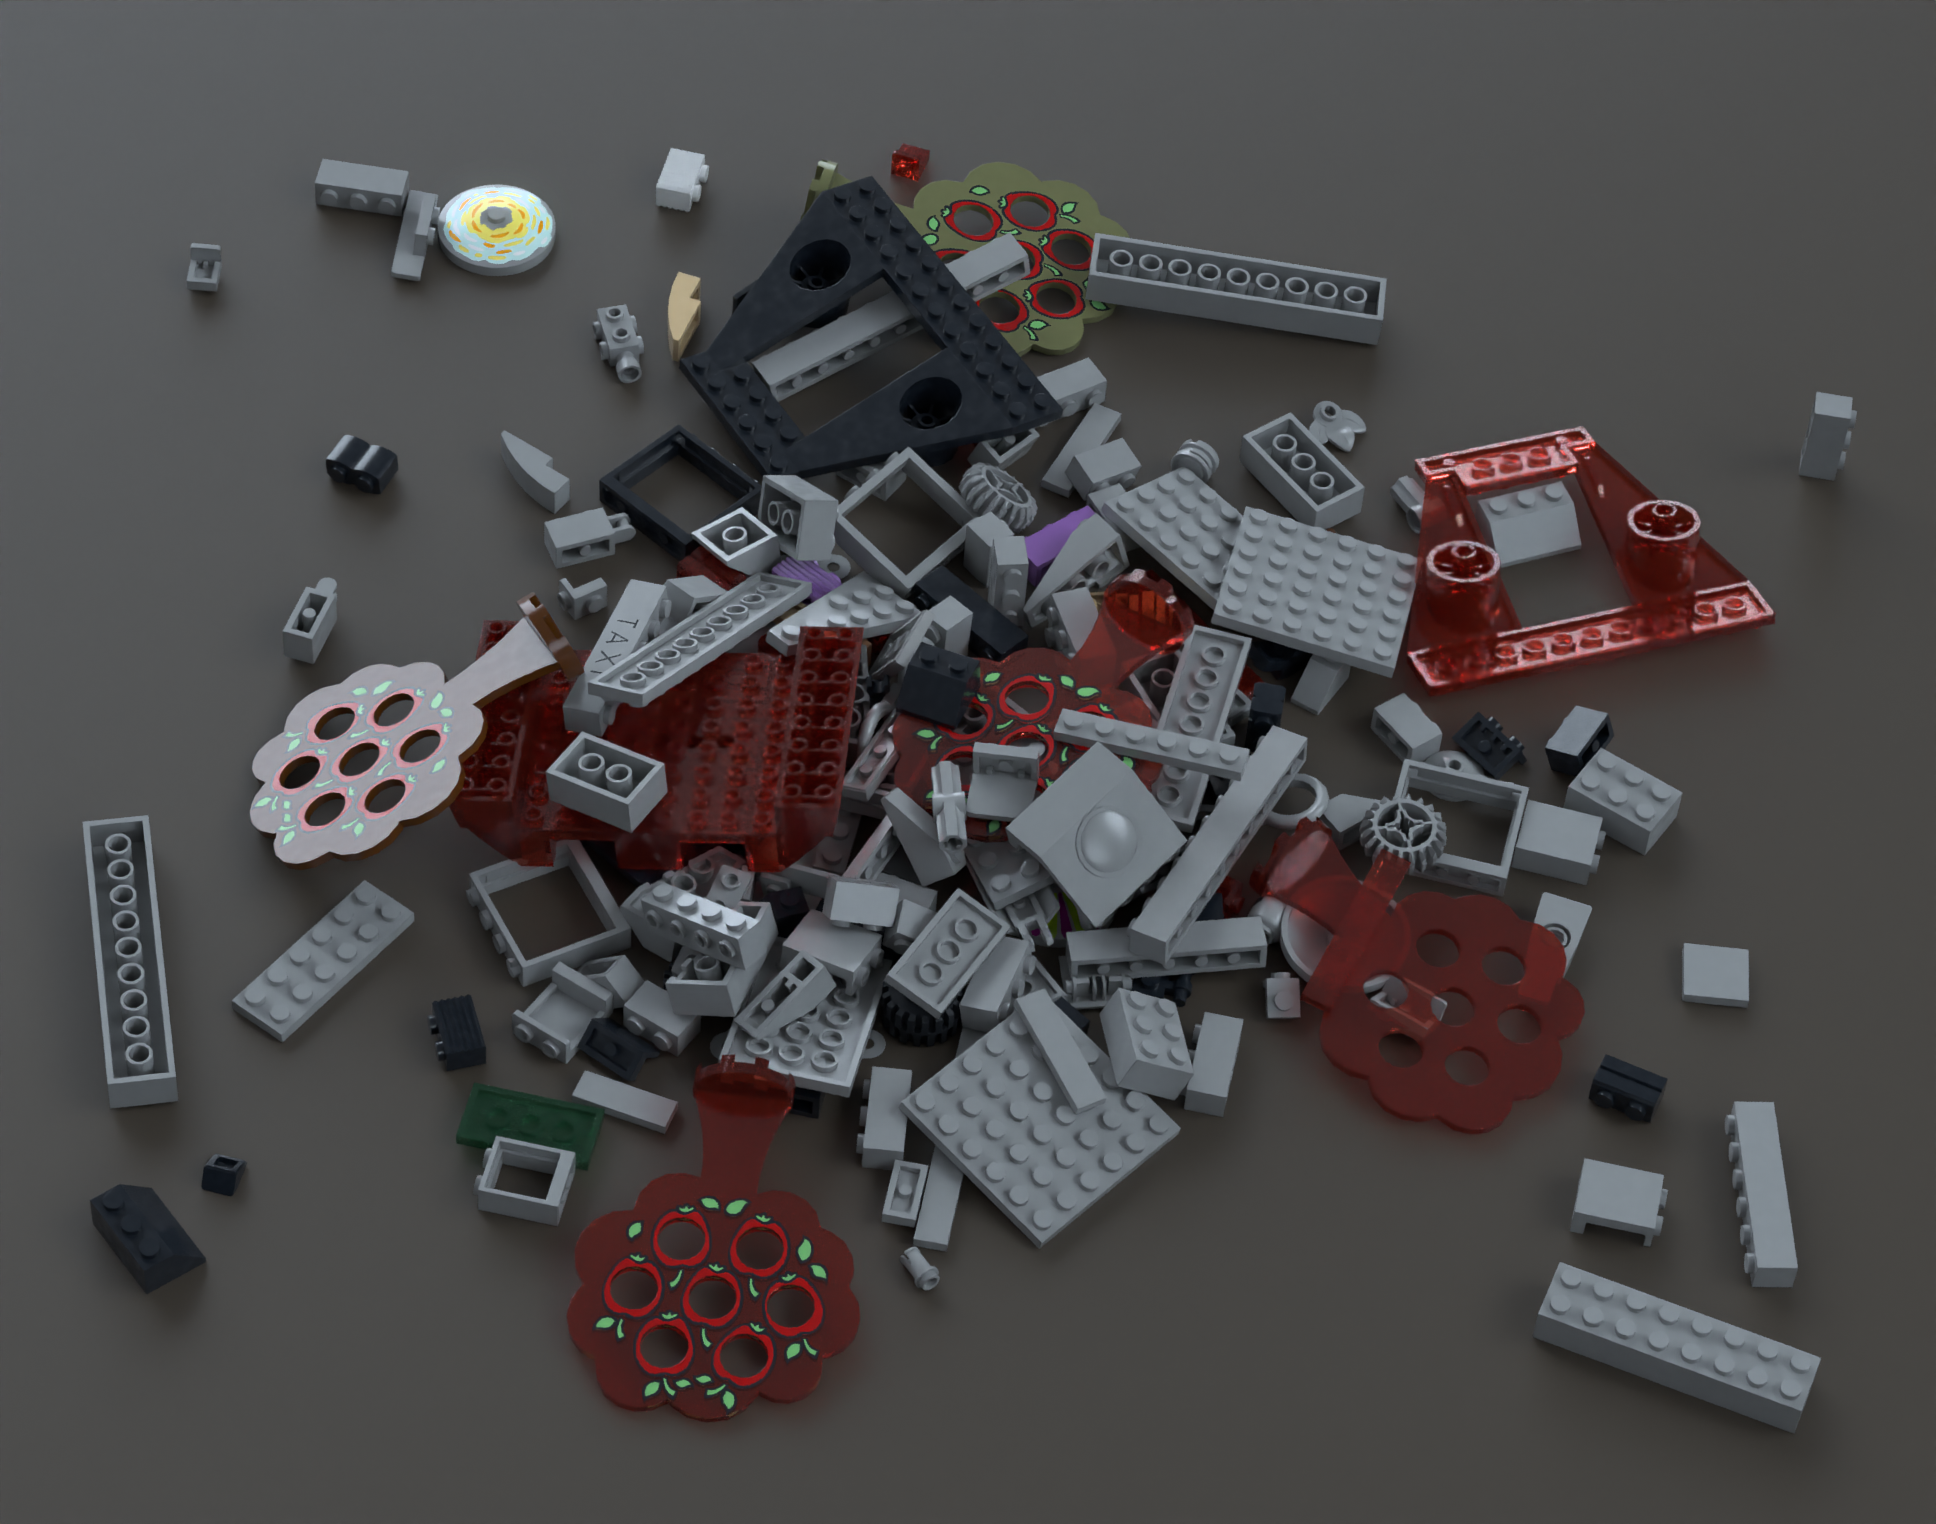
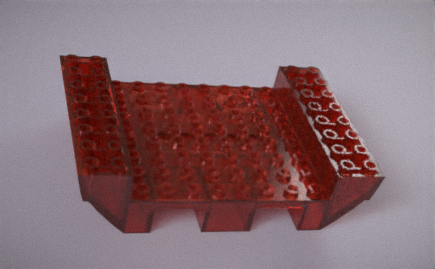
(745, 747)

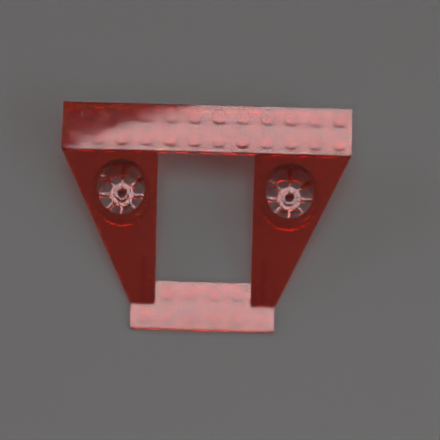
(1462, 615)

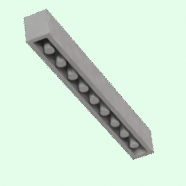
(882, 322)
(1217, 845)

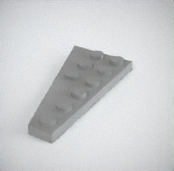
(853, 604)

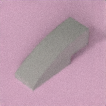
(535, 472)

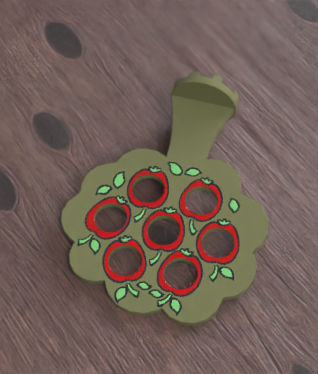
(993, 191)

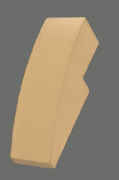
(683, 312)

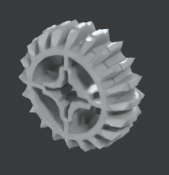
(994, 490)
(1405, 828)

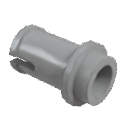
(923, 1273)

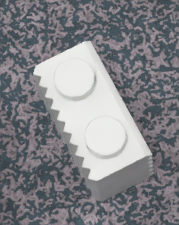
(681, 180)

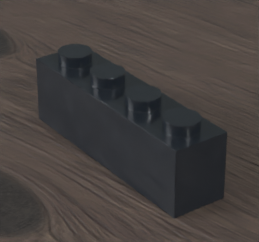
(991, 632)

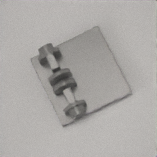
(1091, 994)

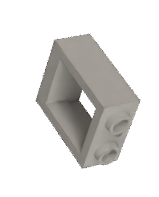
(531, 1157)

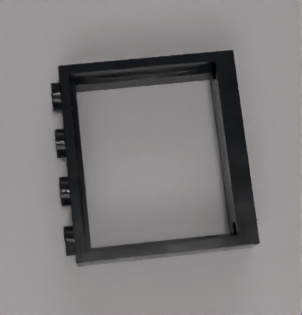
(616, 494)

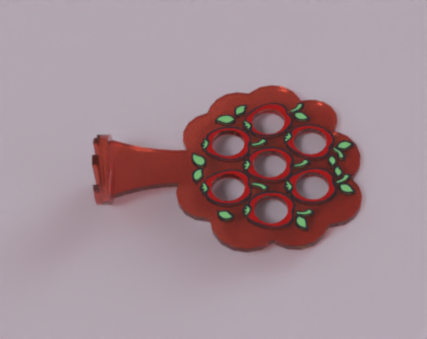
(1132, 627)
(739, 1118)

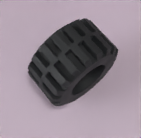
(913, 1022)

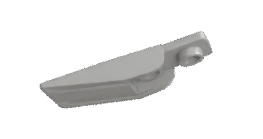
(1564, 919)

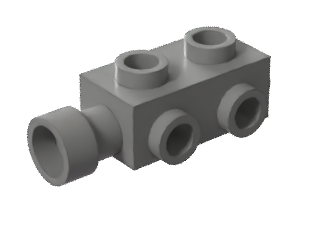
(619, 341)

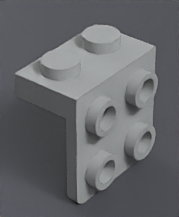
(1002, 781)

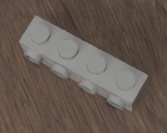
(704, 926)

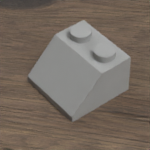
(741, 542)

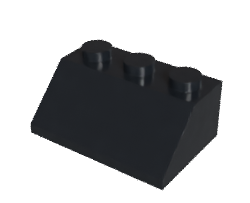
(144, 1235)

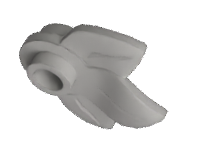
(1338, 428)

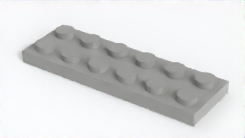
(323, 961)

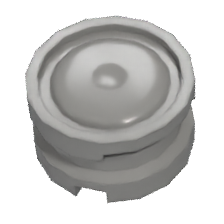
(1197, 457)

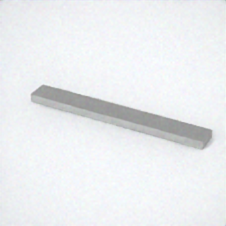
(942, 1184)

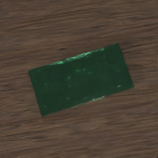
(530, 1119)

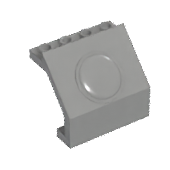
(1098, 835)

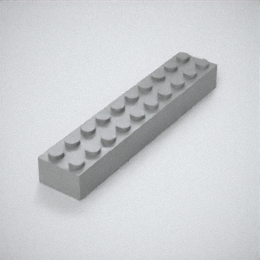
(1236, 289)
(129, 962)

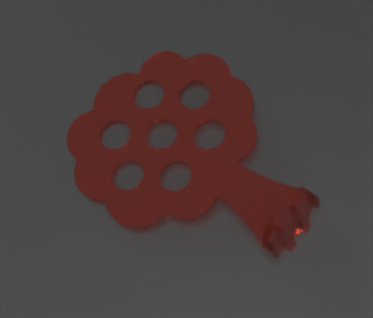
(1315, 880)

